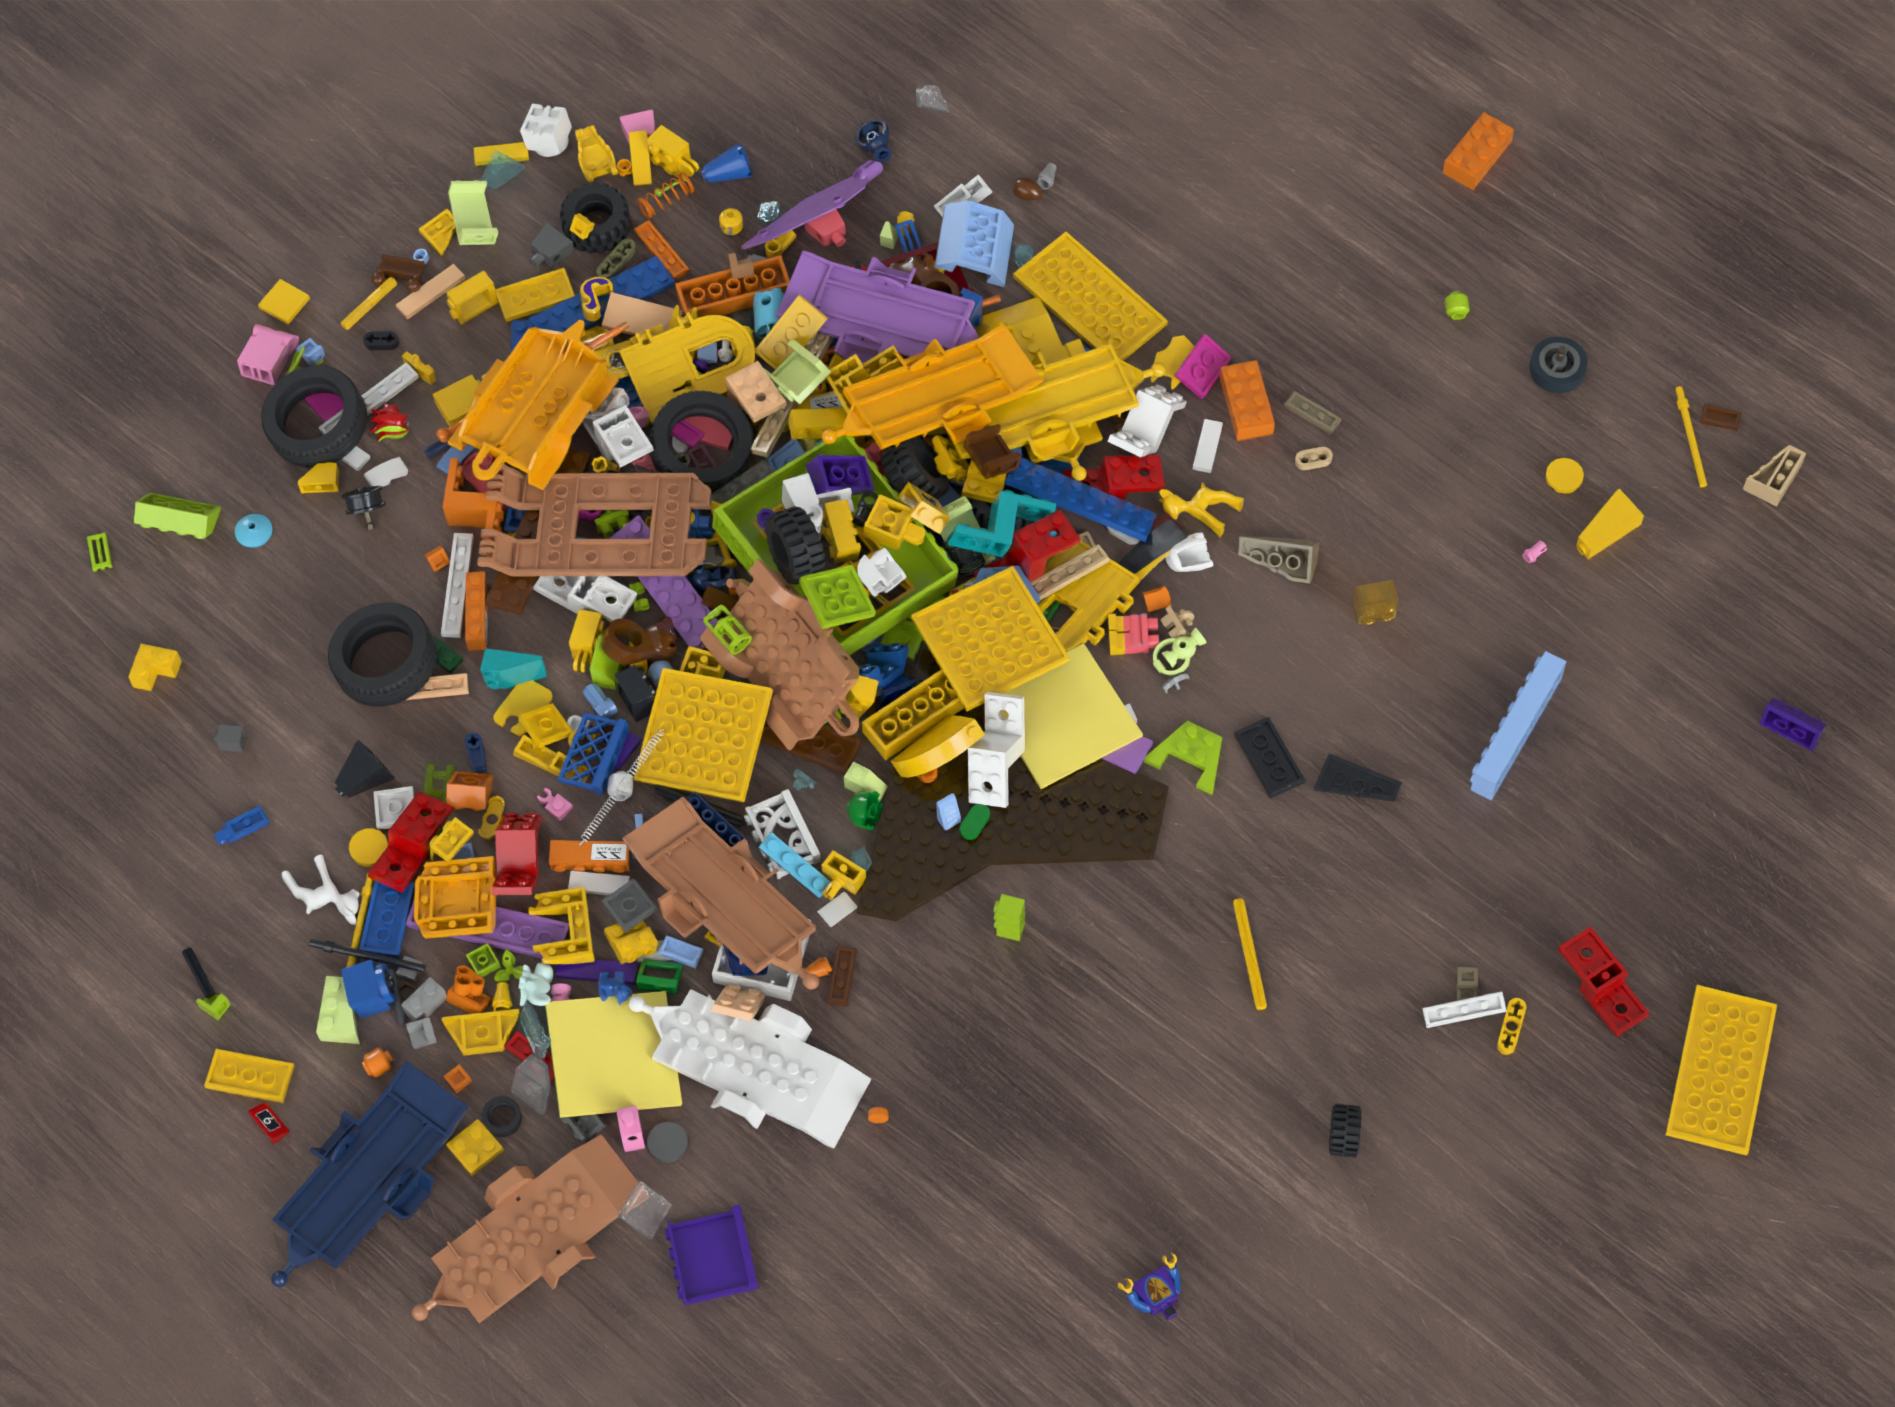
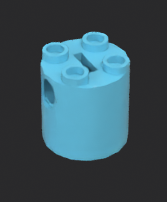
(765, 309)

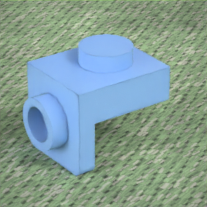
(313, 352)

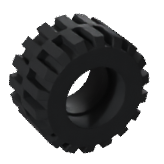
(1345, 1130)

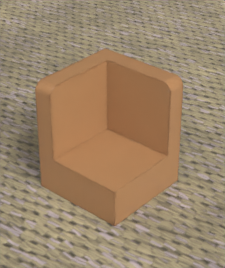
(740, 268)

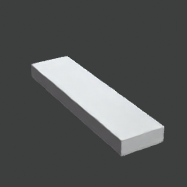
(1464, 1009)

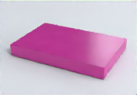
(1202, 366)
(325, 405)

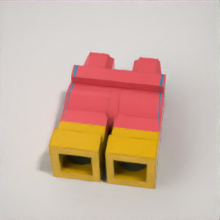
(1131, 635)

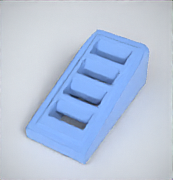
(948, 812)

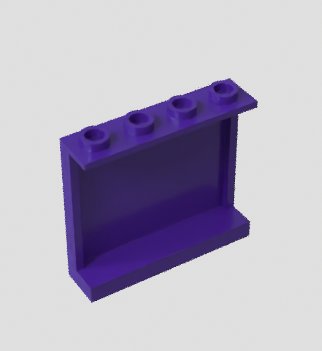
(711, 1256)

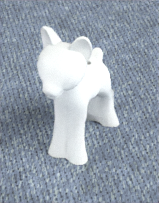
(314, 899)

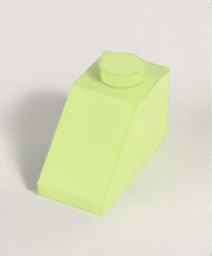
(862, 779)

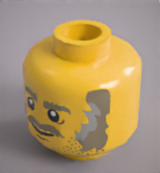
(731, 221)

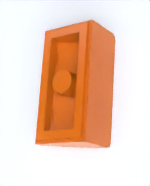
(469, 1003)

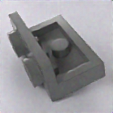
(585, 1126)

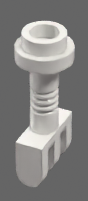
(725, 353)

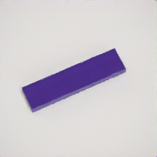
(591, 970)

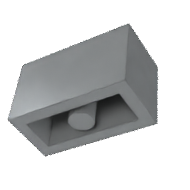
(424, 1000)

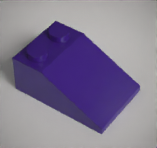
(840, 472)

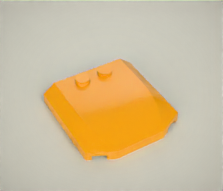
(456, 897)

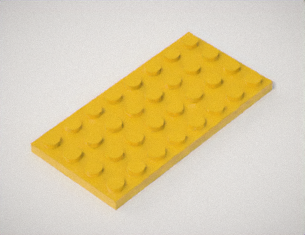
(1089, 297)
(1721, 1070)

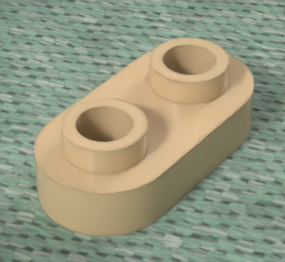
(1312, 457)

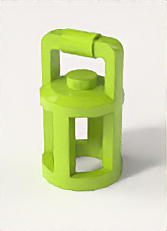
(724, 626)

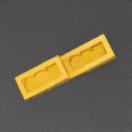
(545, 758)

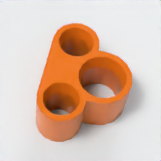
(467, 982)

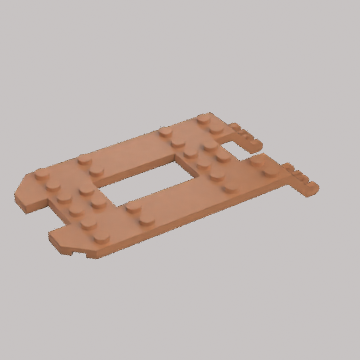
(561, 554)

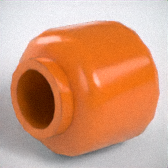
(377, 1062)

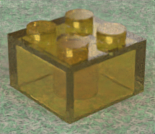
(1375, 602)

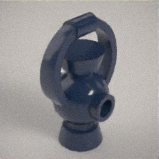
(875, 141)
(712, 576)

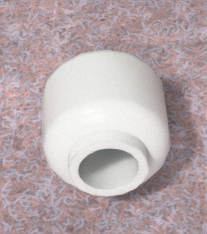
(614, 780)

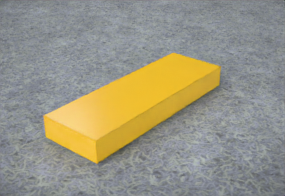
(514, 150)
(640, 158)

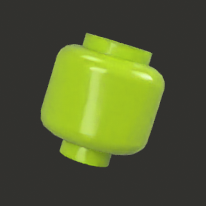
(1457, 305)

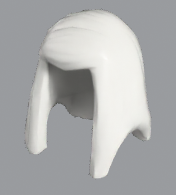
(1190, 554)

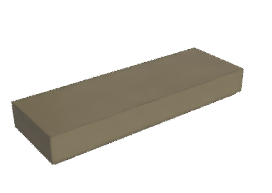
(1312, 412)

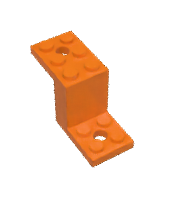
(469, 508)

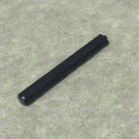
(675, 795)

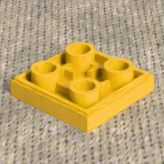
(284, 301)

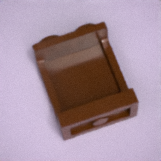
(991, 452)

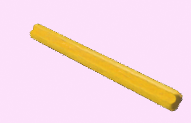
(1249, 953)

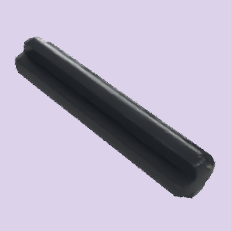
(198, 972)

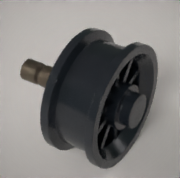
(363, 501)

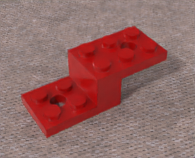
(1122, 475)
(410, 841)
(1603, 981)

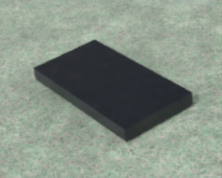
(1269, 757)

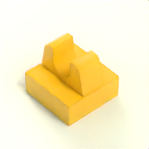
(581, 226)

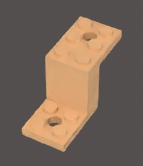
(754, 392)

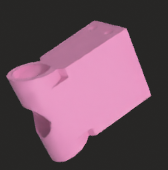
(266, 354)

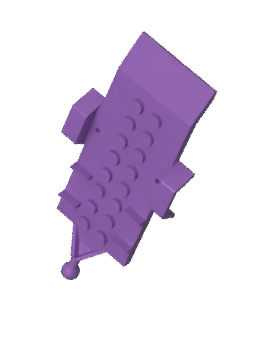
(866, 308)

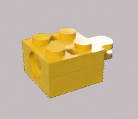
(671, 153)
(891, 524)
(584, 638)

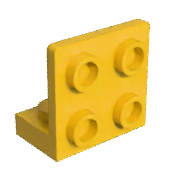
(450, 841)

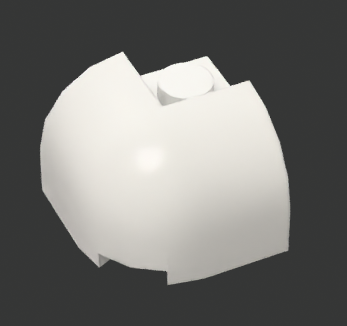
(880, 572)

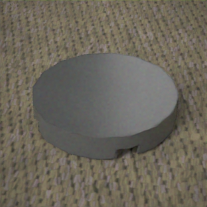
(667, 1142)

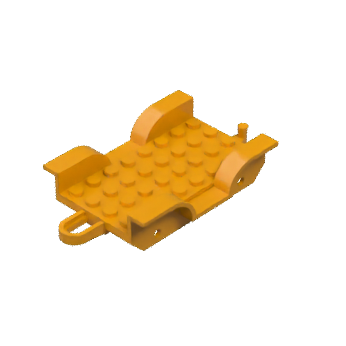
(534, 403)

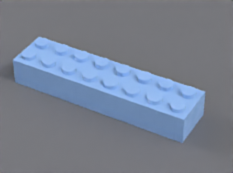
(1517, 725)

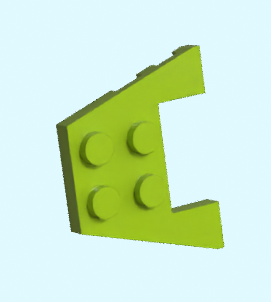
(1193, 746)

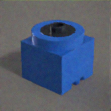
(369, 988)

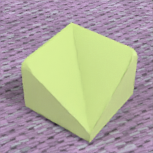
(888, 236)

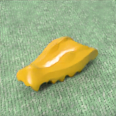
(594, 155)

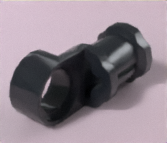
(864, 509)

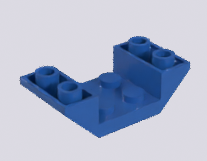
(885, 663)

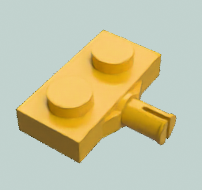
(424, 371)

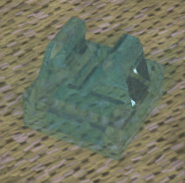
(802, 781)

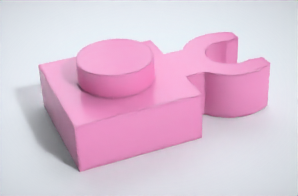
(556, 806)

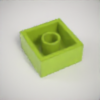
(483, 960)

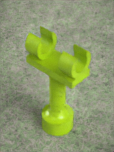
(641, 604)

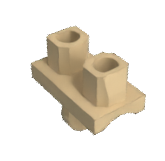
(1180, 621)

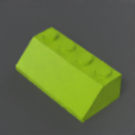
(176, 515)

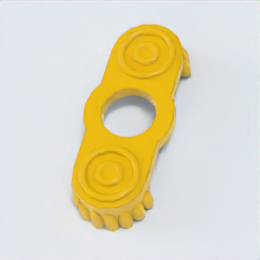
(496, 808)

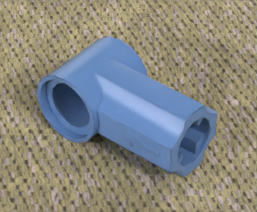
(600, 703)

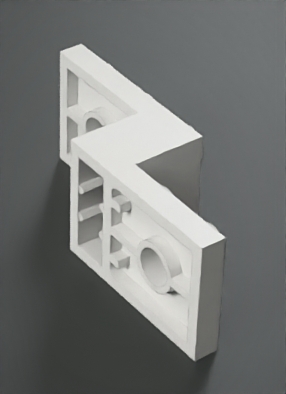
(588, 594)

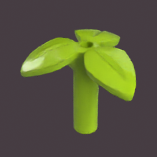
(508, 961)

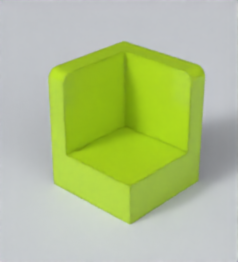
(214, 1005)

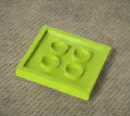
(837, 596)

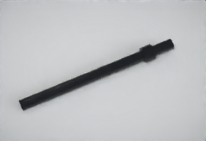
(330, 947)

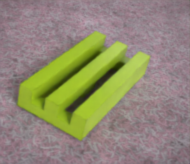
(102, 564)

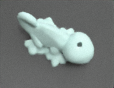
(536, 985)

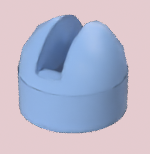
(421, 253)

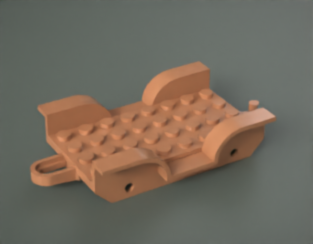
(789, 656)

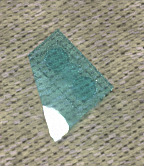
(500, 170)

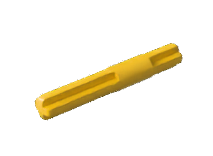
(368, 303)

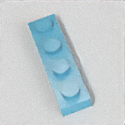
(794, 864)

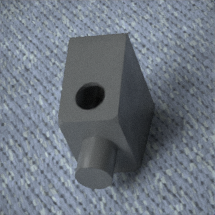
(550, 247)

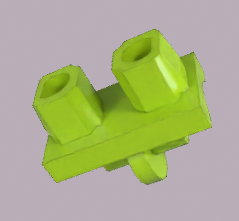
(610, 520)

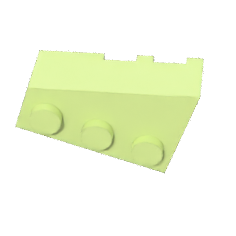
(336, 1018)

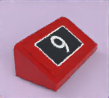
(268, 1122)

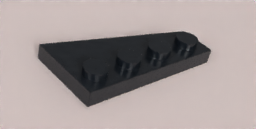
(1354, 780)

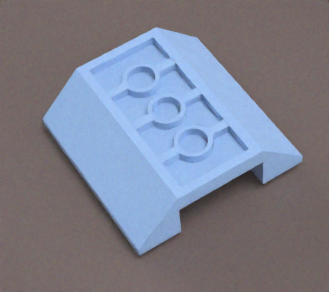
(975, 239)

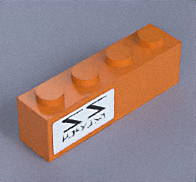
(476, 611)
(589, 856)

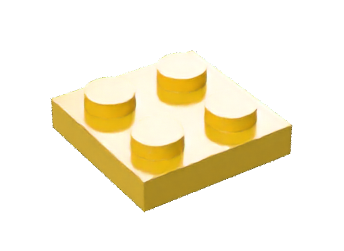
(545, 725)
(474, 1147)

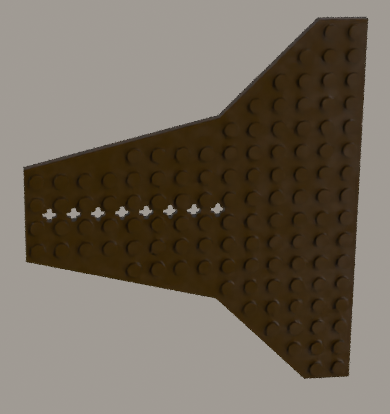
(921, 860)

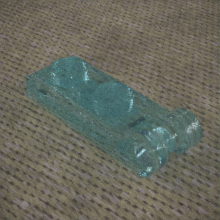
(534, 1031)

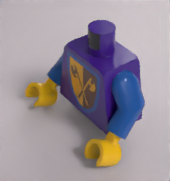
(1156, 1291)

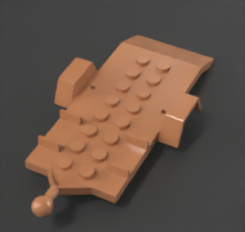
(725, 889)
(523, 1236)

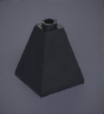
(361, 772)

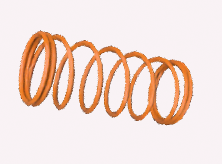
(685, 189)

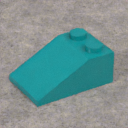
(508, 668)

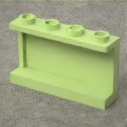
(798, 373)

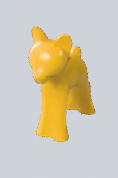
(1196, 507)

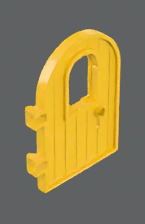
(668, 363)
(1090, 598)

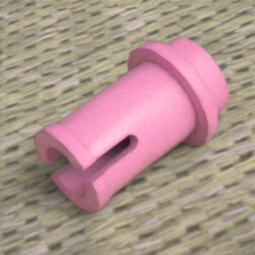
(1531, 554)

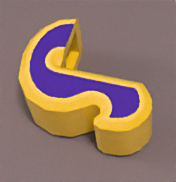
(589, 291)

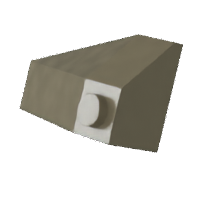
(1287, 556)

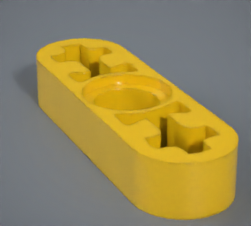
(1513, 1040)

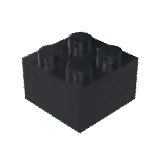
(635, 692)

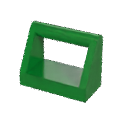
(658, 984)

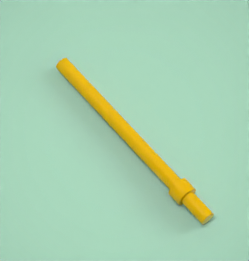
(1683, 405)
(366, 894)

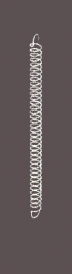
(654, 744)

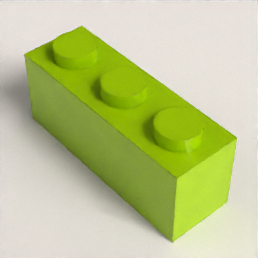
(1009, 917)

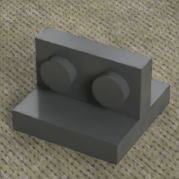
(629, 905)

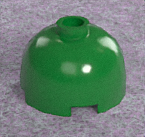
(864, 809)

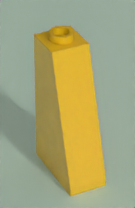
(1610, 524)

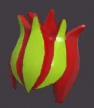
(389, 423)

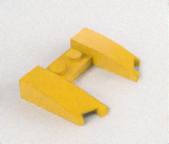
(574, 904)

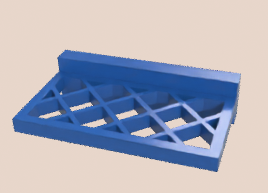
(609, 757)

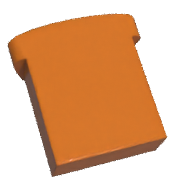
(1157, 599)

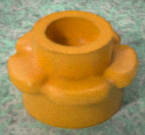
(624, 163)

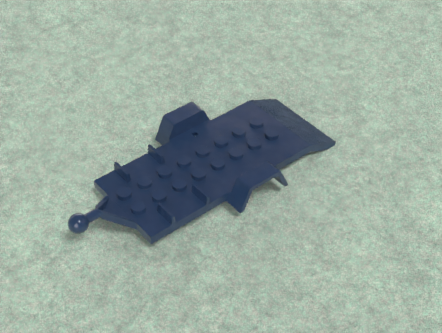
(362, 1181)

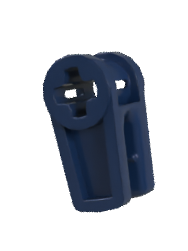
(476, 753)

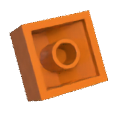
(469, 790)

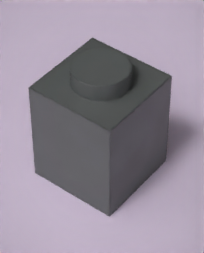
(230, 738)

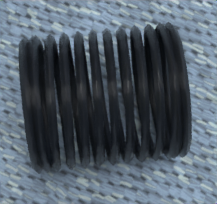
(972, 558)

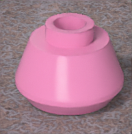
(640, 414)

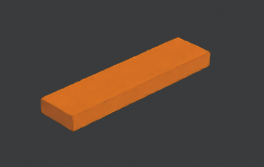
(659, 246)

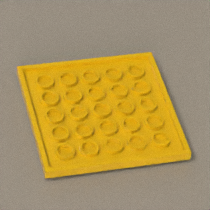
(990, 637)
(707, 736)

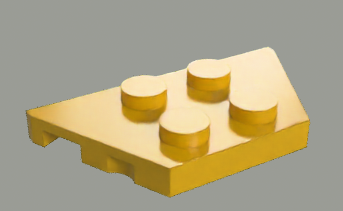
(482, 1031)

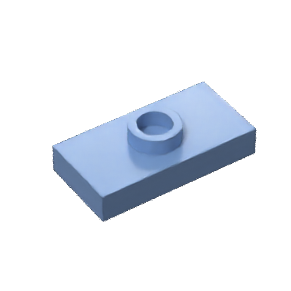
(681, 951)

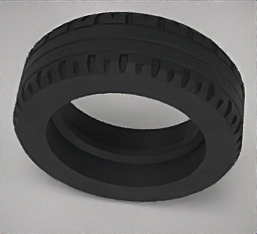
(292, 390)
(707, 405)
(366, 624)

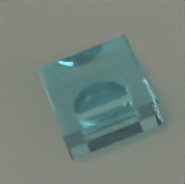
(768, 211)

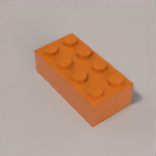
(1478, 151)
(1247, 400)

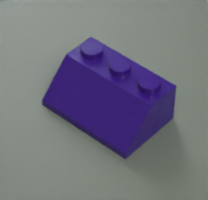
(1792, 723)

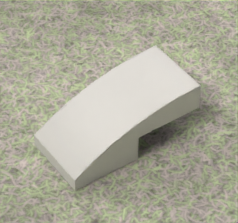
(386, 472)

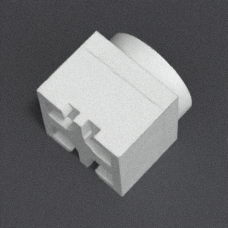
(546, 130)

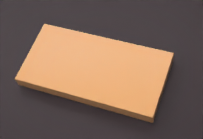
(636, 312)

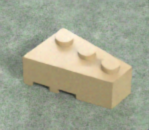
(1776, 476)

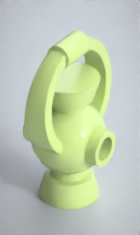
(1182, 648)

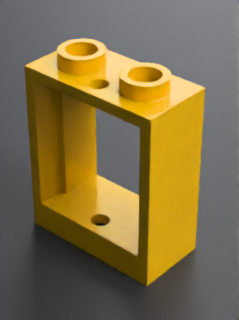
(471, 297)

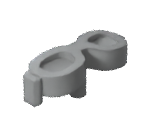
(1174, 681)

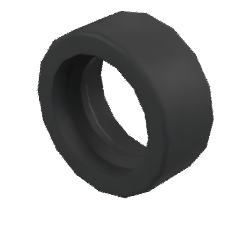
(498, 1102)

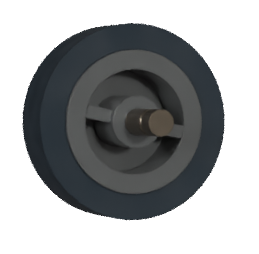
(1558, 364)

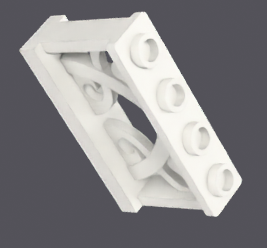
(790, 810)

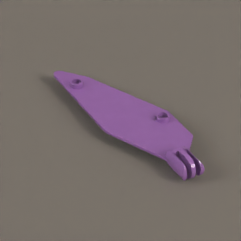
(818, 204)

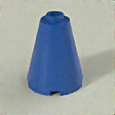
(728, 166)

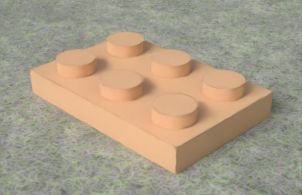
(738, 1002)

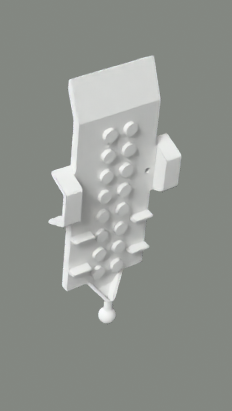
(746, 1057)

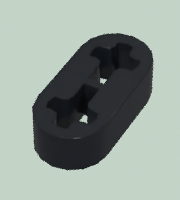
(381, 340)

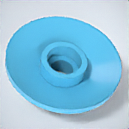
(256, 536)

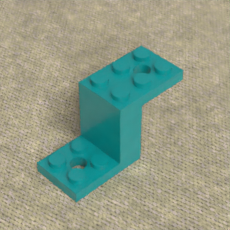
(1001, 523)

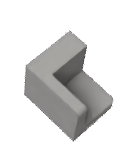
(421, 1033)

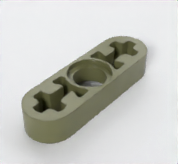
(617, 253)

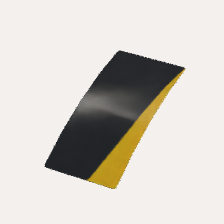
(1154, 550)

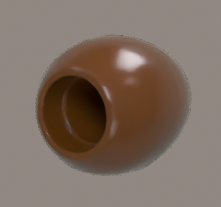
(1027, 189)

